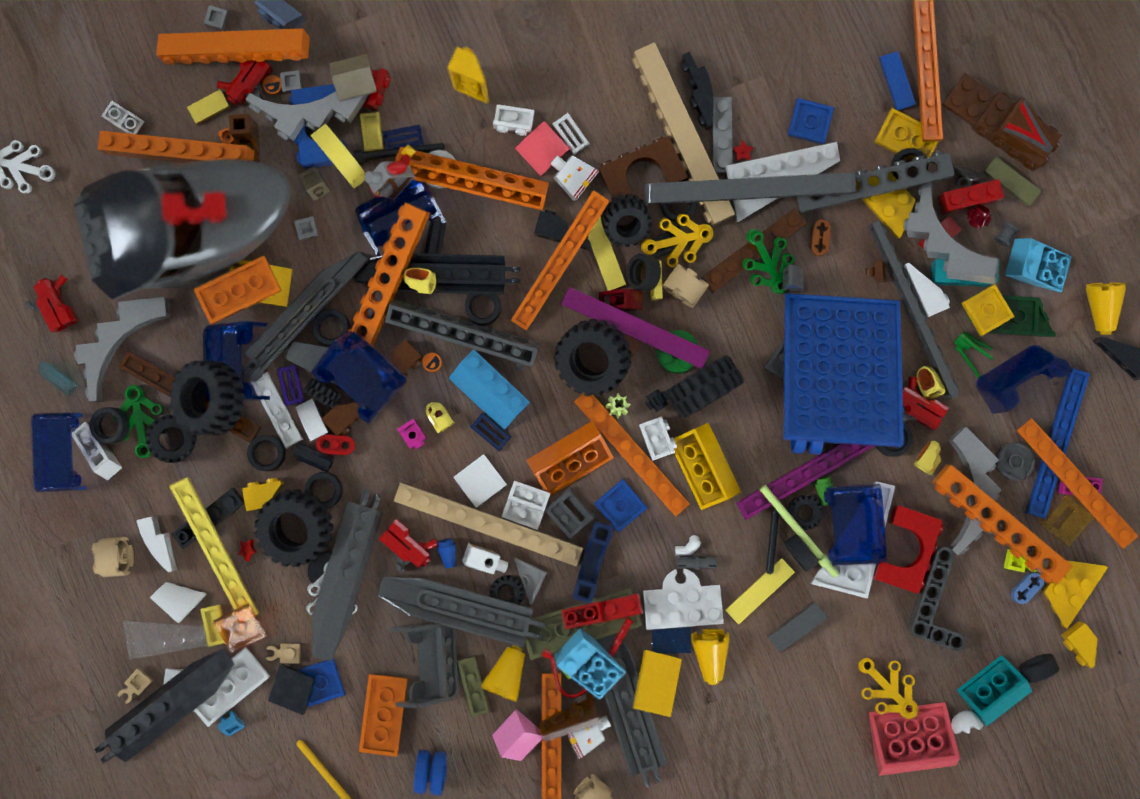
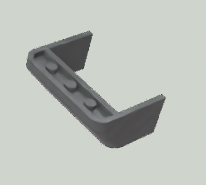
(436, 664)

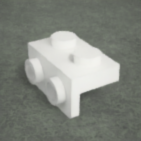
(513, 119)
(657, 438)

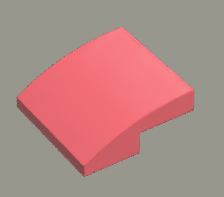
(542, 147)

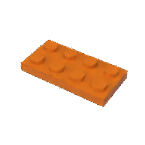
(237, 290)
(381, 717)

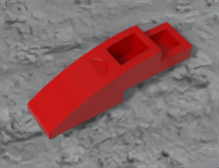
(602, 612)

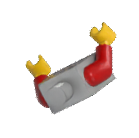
(391, 177)

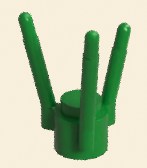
(965, 341)

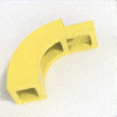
(339, 155)

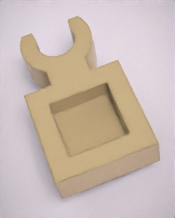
(287, 653)
(136, 684)

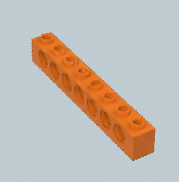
(478, 180)
(419, 219)
(1057, 565)

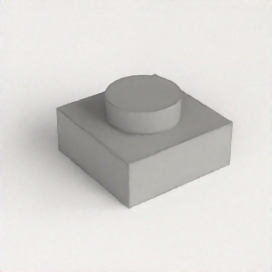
(216, 17)
(290, 81)
(306, 228)

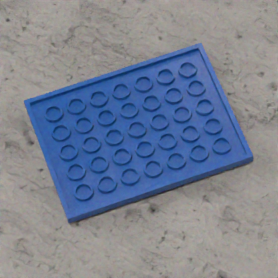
(842, 370)

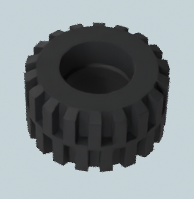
(628, 233)
(161, 453)

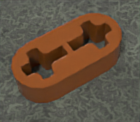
(825, 238)

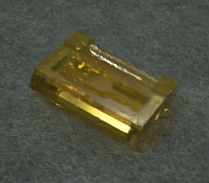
(1071, 526)

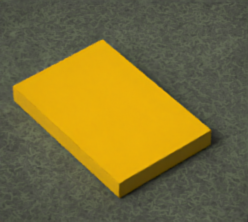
(903, 132)
(657, 683)

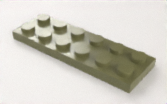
(556, 635)

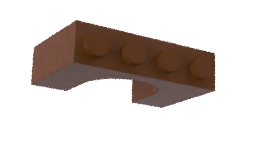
(245, 132)
(659, 153)

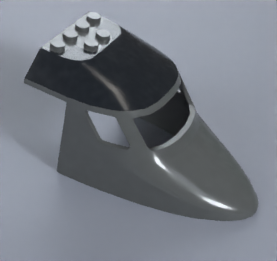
(133, 245)

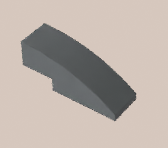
(793, 279)
(797, 626)

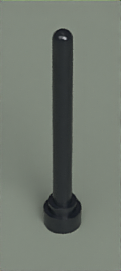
(362, 157)
(772, 541)

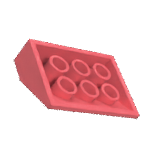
(913, 743)

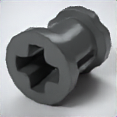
(1006, 234)

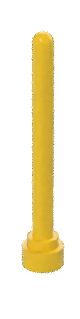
(322, 770)

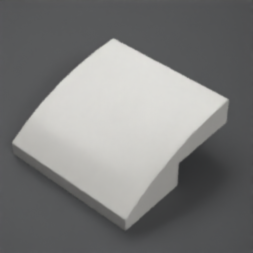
(525, 505)

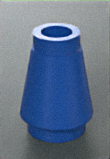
(447, 551)

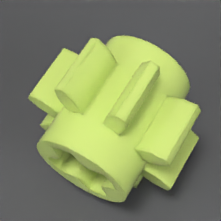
(615, 401)

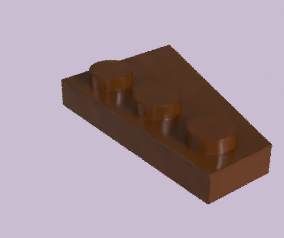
(576, 718)

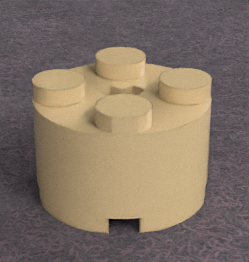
(685, 285)
(112, 557)
(592, 789)

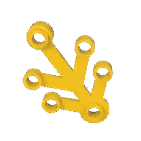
(680, 239)
(890, 690)

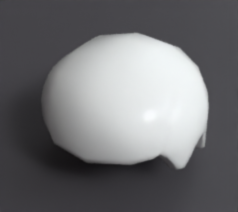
(964, 721)

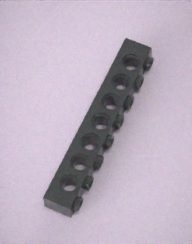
(944, 171)
(462, 332)

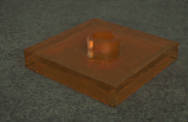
(239, 628)

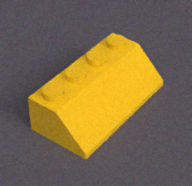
(467, 75)
(705, 467)

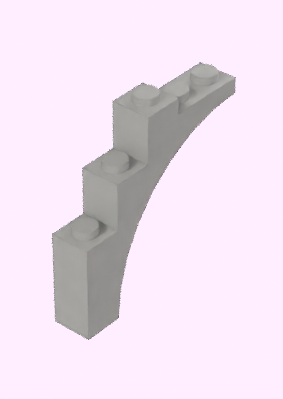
(315, 114)
(938, 244)
(97, 356)
(977, 461)

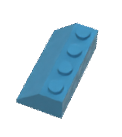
(488, 389)

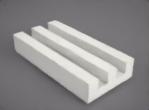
(579, 146)

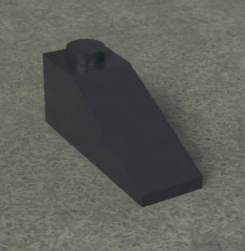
(554, 228)
(1124, 355)

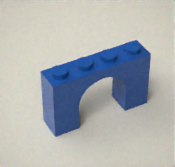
(309, 152)

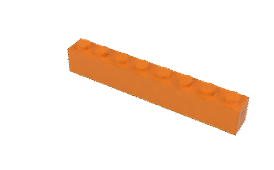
(233, 46)
(169, 148)

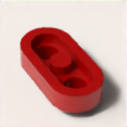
(336, 444)

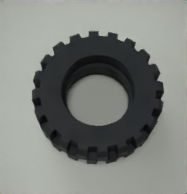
(574, 371)
(705, 386)
(188, 398)
(277, 544)

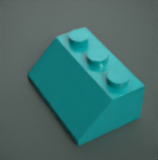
(994, 690)

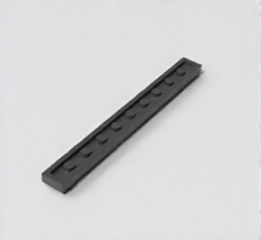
(910, 303)

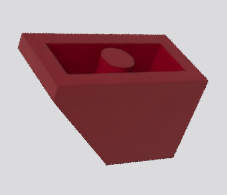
(622, 299)

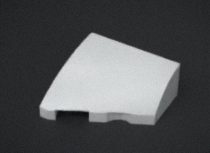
(177, 600)

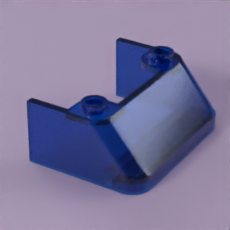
(380, 214)
(224, 345)
(54, 452)

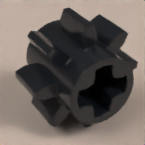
(657, 400)

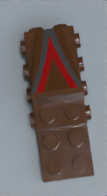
(1003, 123)

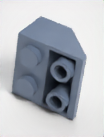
(279, 14)

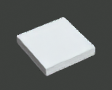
(480, 480)

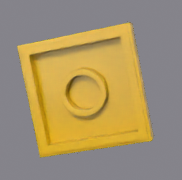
(987, 310)

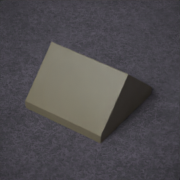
(352, 77)

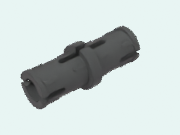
(697, 562)

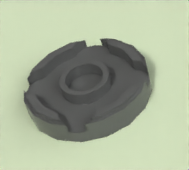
(1010, 458)

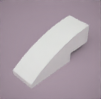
(157, 543)

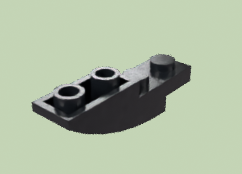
(702, 97)
(217, 511)

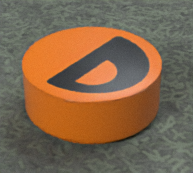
(272, 85)
(432, 362)

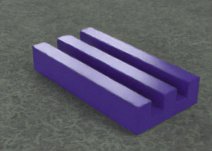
(292, 389)

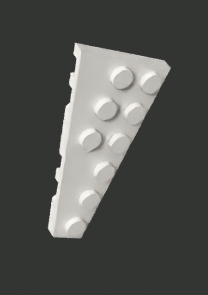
(798, 162)
(854, 578)

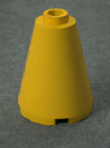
(1106, 305)
(711, 653)
(506, 674)

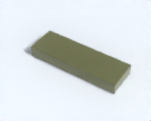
(1012, 181)
(472, 683)

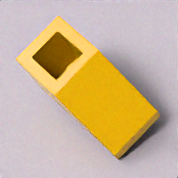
(257, 495)
(1082, 642)

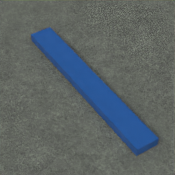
(1060, 435)

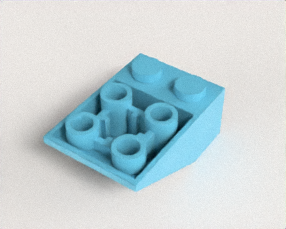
(1038, 264)
(589, 664)

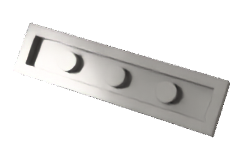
(722, 134)

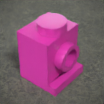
(412, 426)

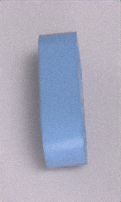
(1030, 591)

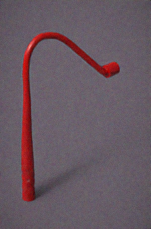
(618, 640)

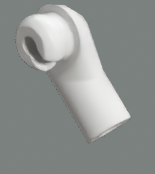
(690, 548)

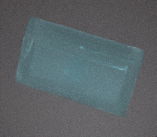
(56, 378)

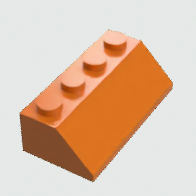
(570, 458)

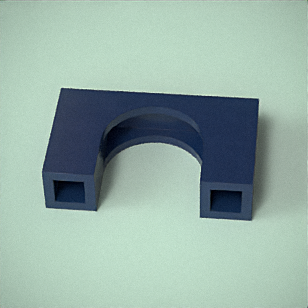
(592, 560)

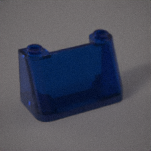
(360, 373)
(999, 384)
(857, 524)

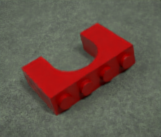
(926, 530)

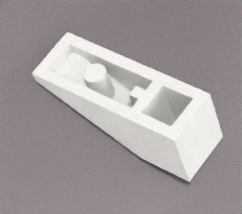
(930, 296)
(96, 453)

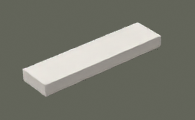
(277, 411)

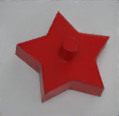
(743, 151)
(247, 549)

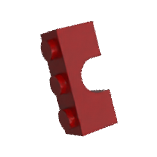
(970, 196)
(175, 210)

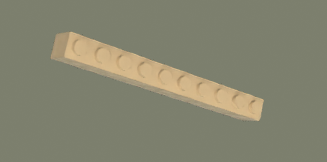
(679, 126)
(488, 524)

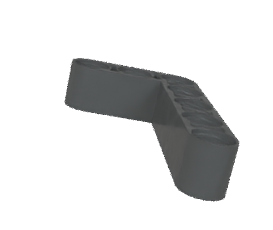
(932, 602)

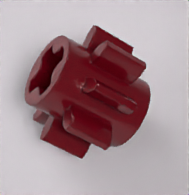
(979, 216)

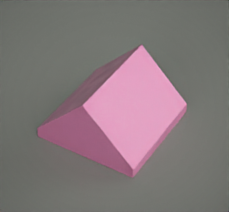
(516, 736)

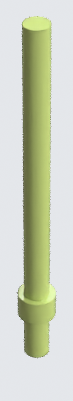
(822, 558)

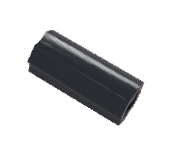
(435, 237)
(313, 457)

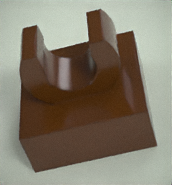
(877, 271)

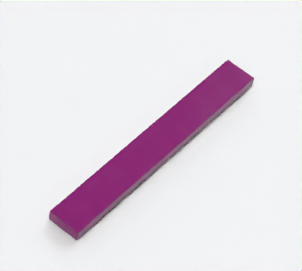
(636, 328)
(801, 477)

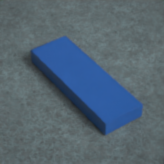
(897, 81)

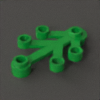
(769, 263)
(139, 417)

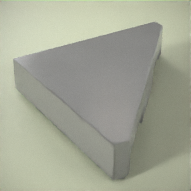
(531, 578)

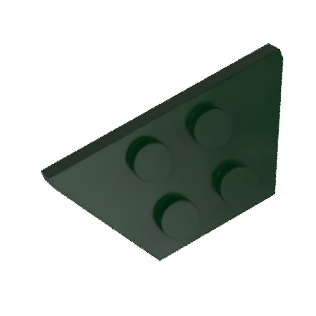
(1028, 318)

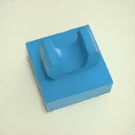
(230, 725)

